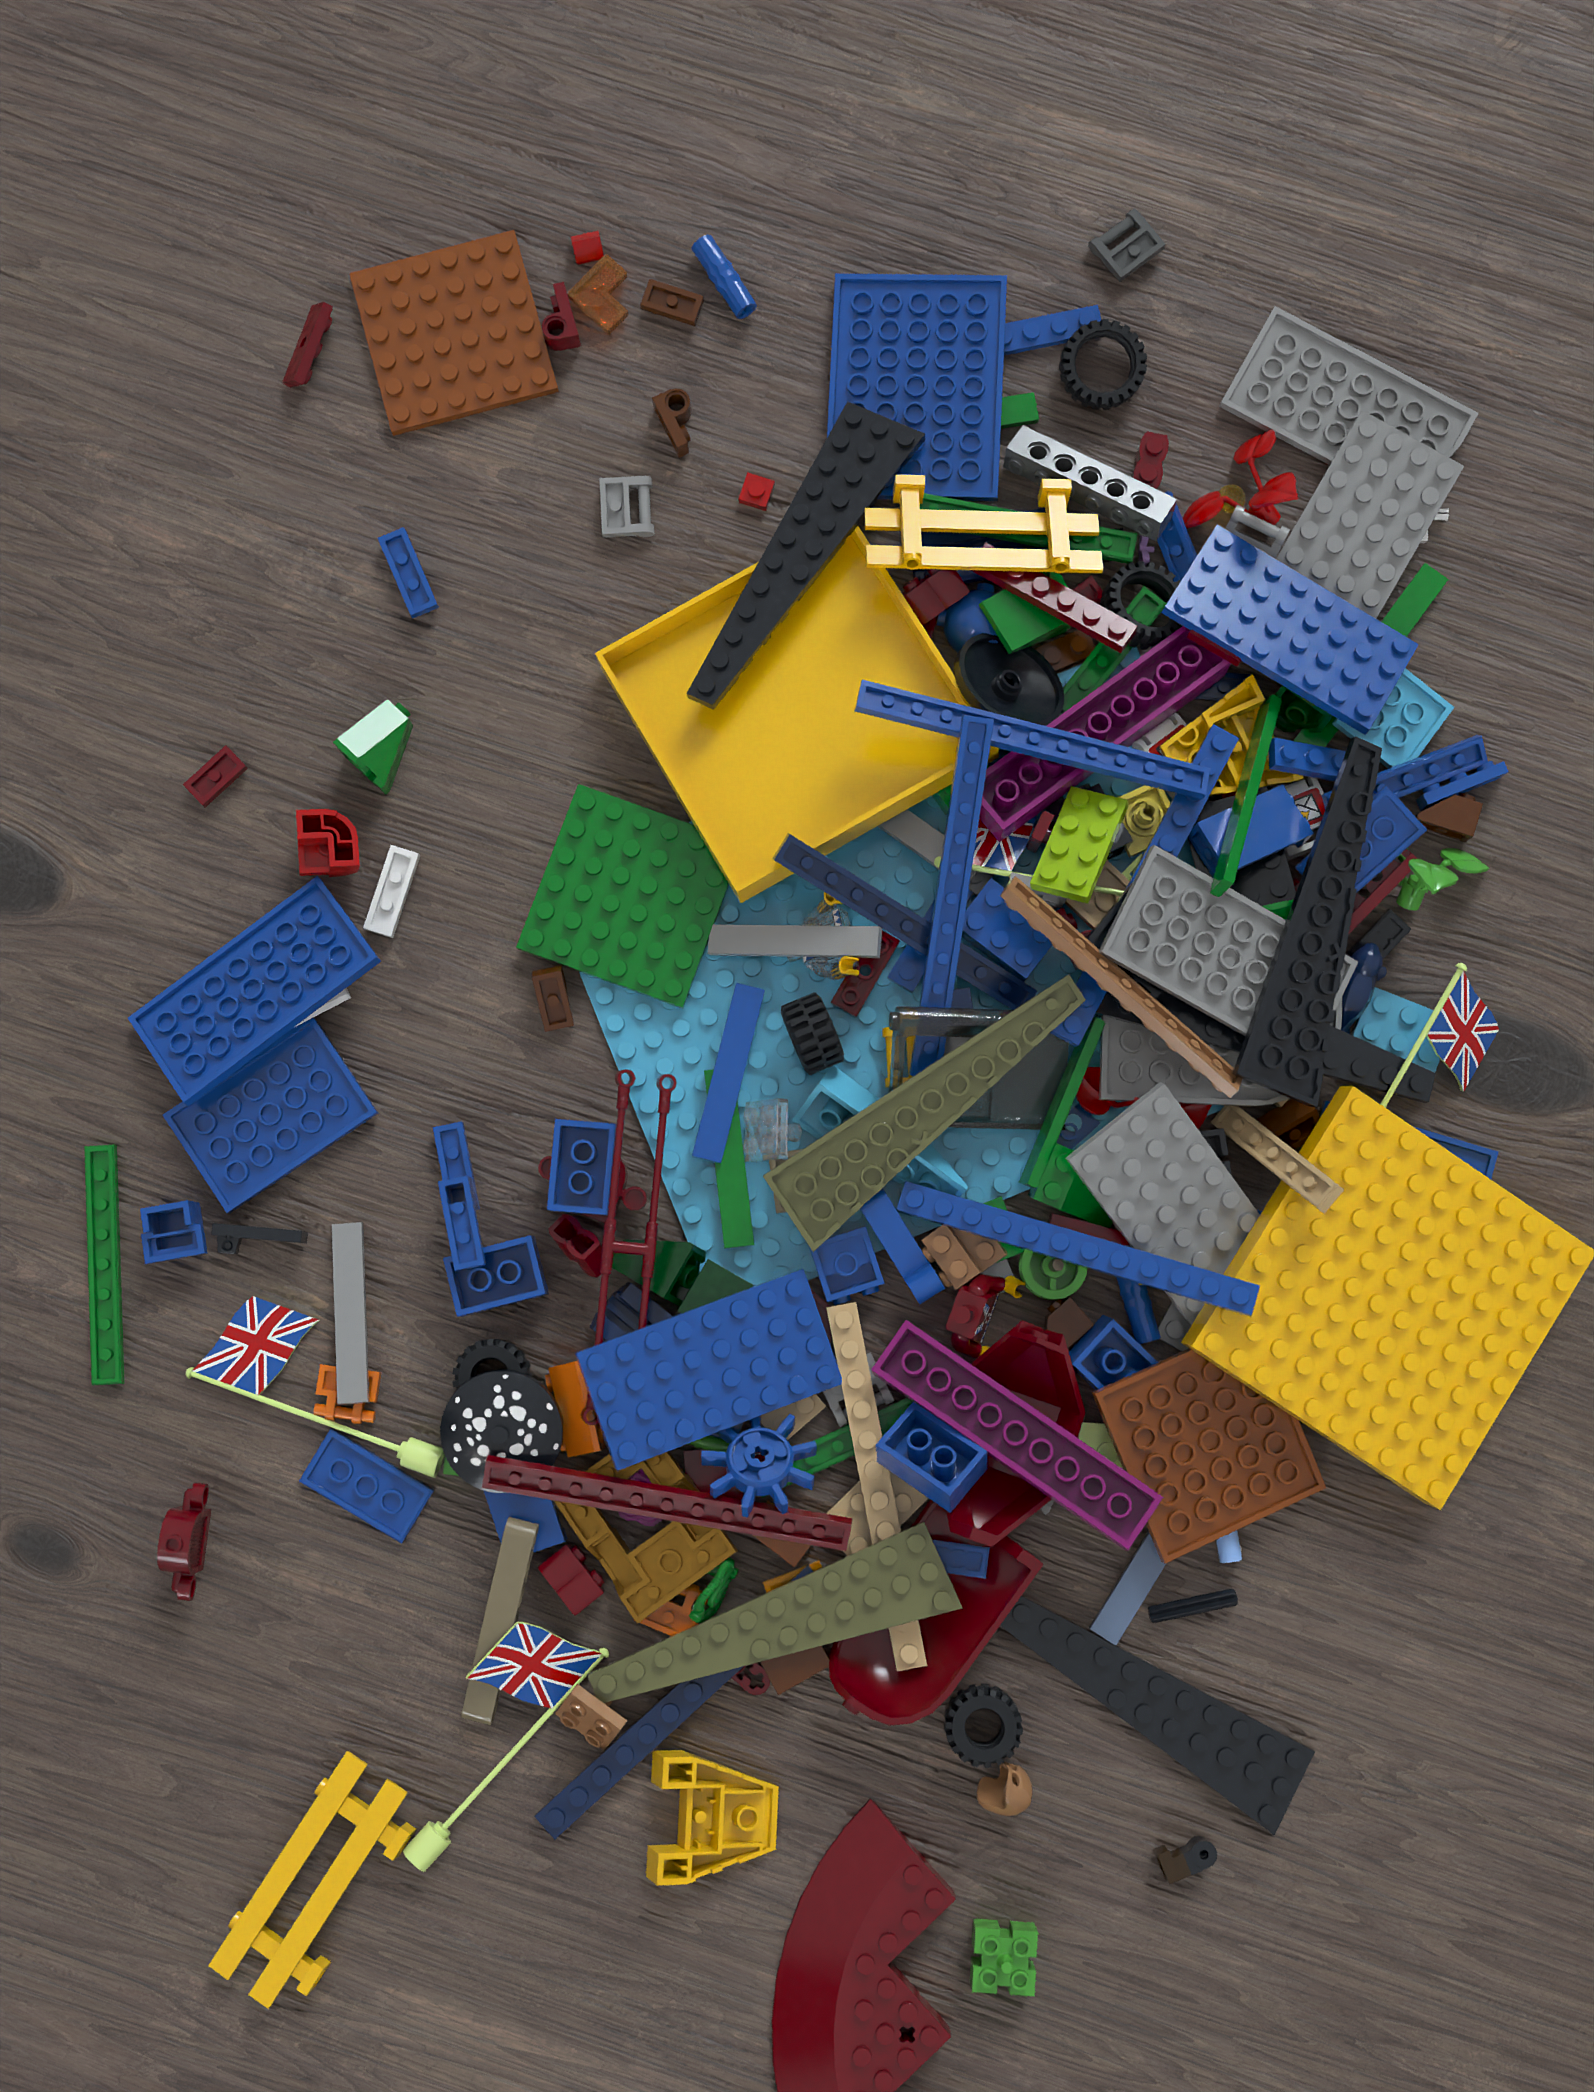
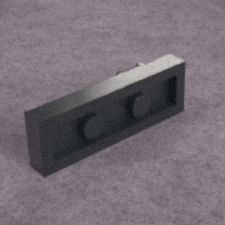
(230, 1236)

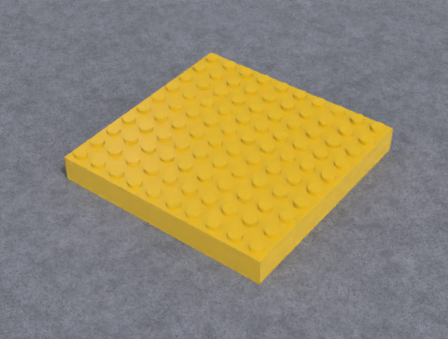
(786, 736)
(1399, 1305)

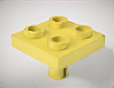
(1144, 815)

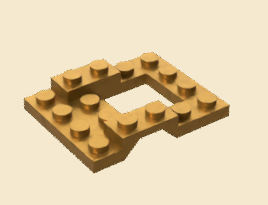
(665, 1561)

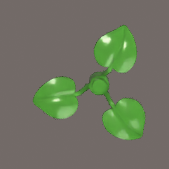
(1435, 876)

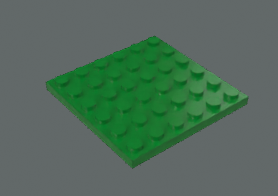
(626, 897)

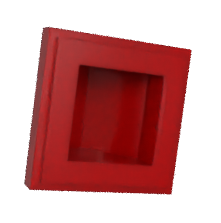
(587, 247)

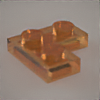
(594, 291)

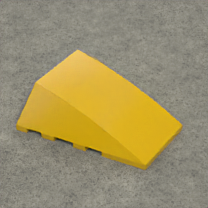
(1236, 715)

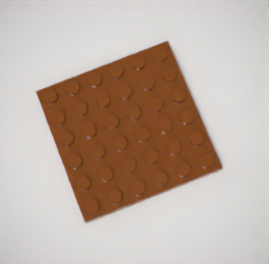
(453, 332)
(1205, 1448)

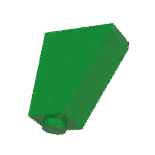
(378, 743)

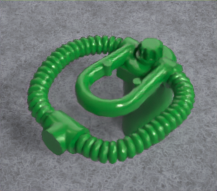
(715, 1591)

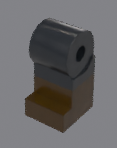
(1186, 1860)

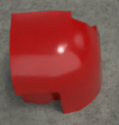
(326, 843)

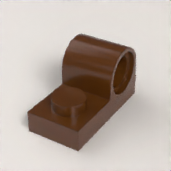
(673, 419)
(552, 998)

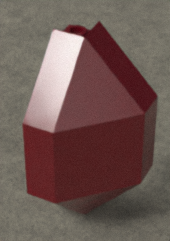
(1040, 1372)

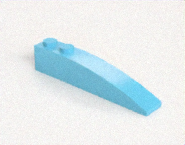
(840, 1098)

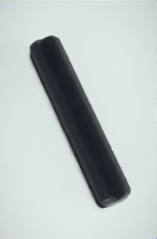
(1192, 1605)

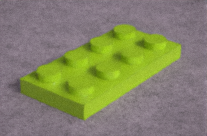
(1079, 844)

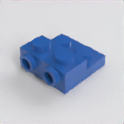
(847, 1266)

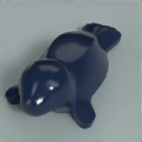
(1362, 984)

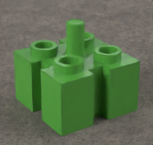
(1003, 1957)

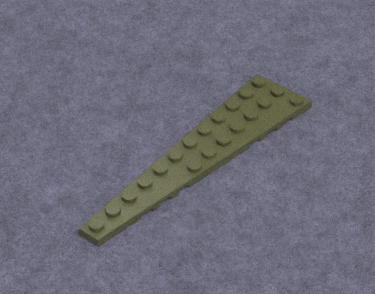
(860, 1156)
(853, 1596)

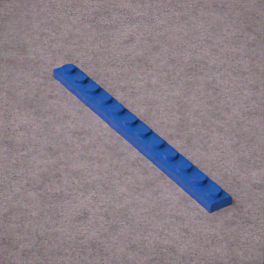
(1036, 740)
(1170, 837)
(953, 880)
(1079, 1248)

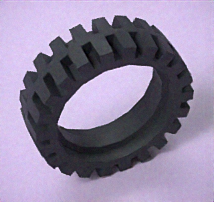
(1124, 337)
(1150, 578)

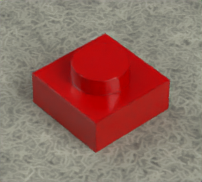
(756, 491)

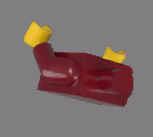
(974, 1311)

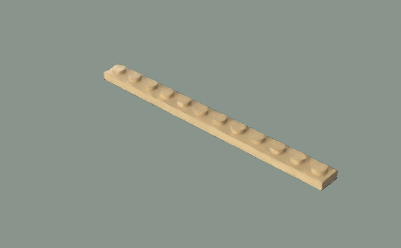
(874, 1478)

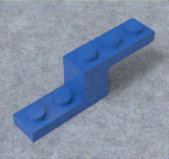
(459, 1196)

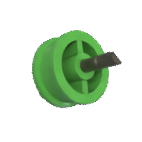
(1050, 1276)

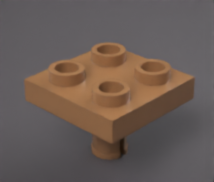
(590, 1717)

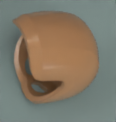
(1008, 1793)

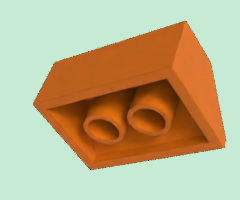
(571, 1397)

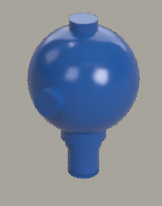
(966, 618)

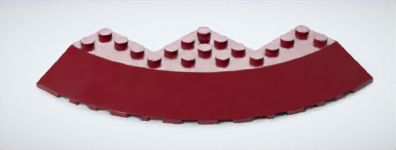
(836, 1981)

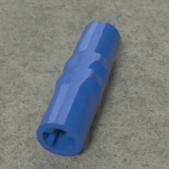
(724, 276)
(1139, 1311)

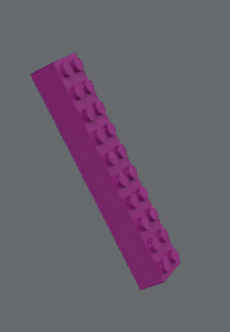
(1115, 713)
(1017, 1435)

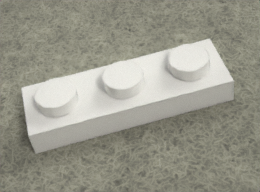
(391, 891)

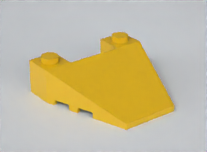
(720, 1818)

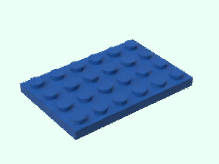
(271, 1115)

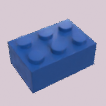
(1003, 933)
(581, 1167)
(509, 1277)
(1108, 1354)
(931, 1456)

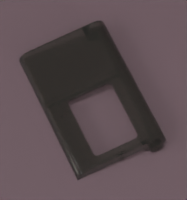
(1018, 1098)

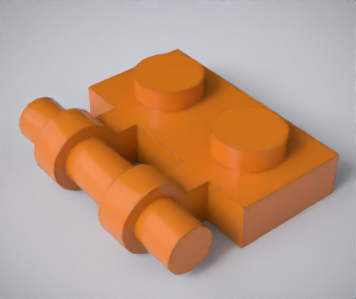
(328, 1387)
(673, 1617)

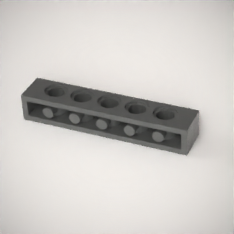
(1092, 483)

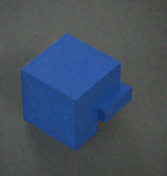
(172, 1231)

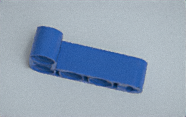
(902, 1247)

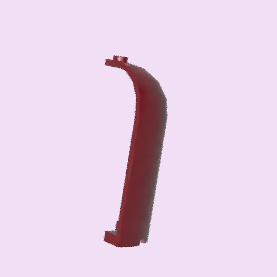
(865, 1665)

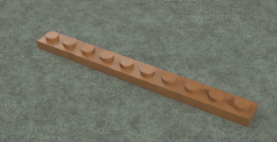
(1121, 986)

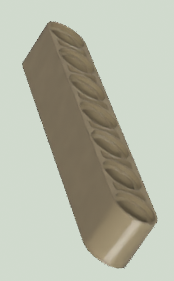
(501, 1611)

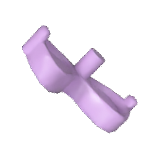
(1144, 549)

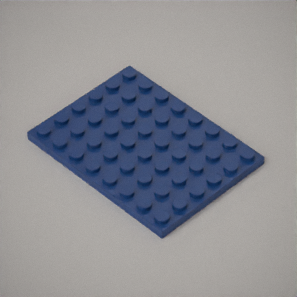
(929, 360)

